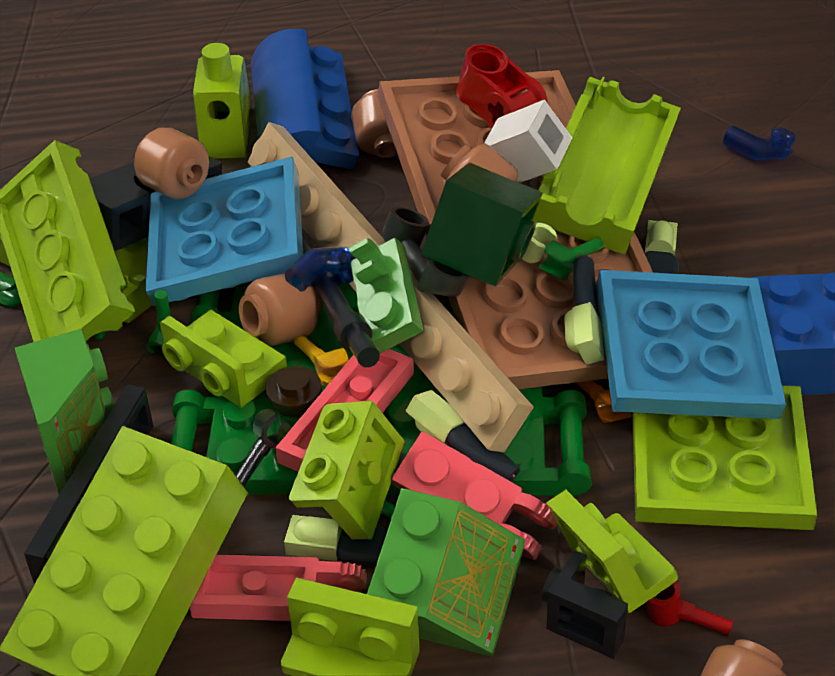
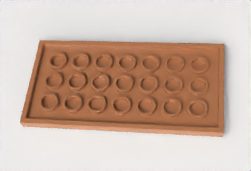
(524, 315)

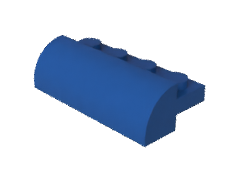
(306, 95)

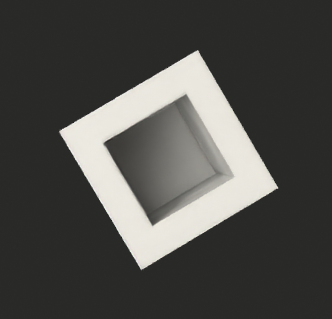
(530, 140)

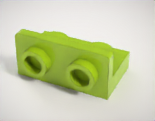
(221, 356)
(349, 466)
(614, 551)
(348, 633)

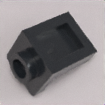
(583, 612)

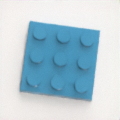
(226, 232)
(688, 345)

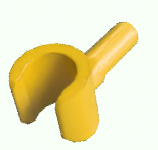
(326, 363)

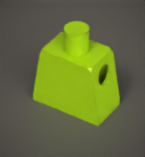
(222, 87)

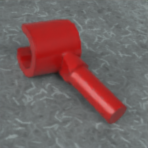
(671, 608)

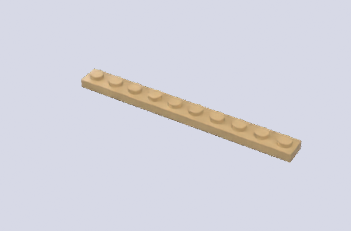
(444, 349)

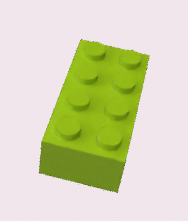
(127, 562)

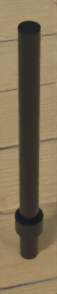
(349, 326)

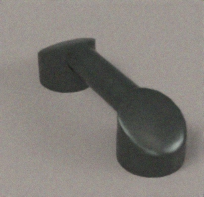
(433, 277)

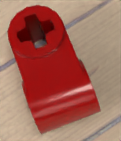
(495, 84)

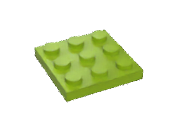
(725, 469)

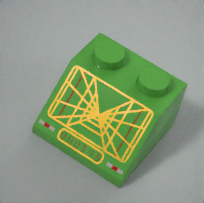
(65, 397)
(451, 567)

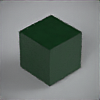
(482, 224)

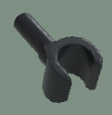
(263, 443)

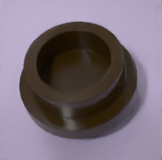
(293, 390)

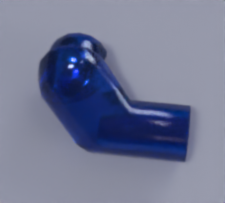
(757, 148)
(321, 261)

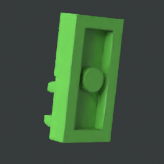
(385, 292)

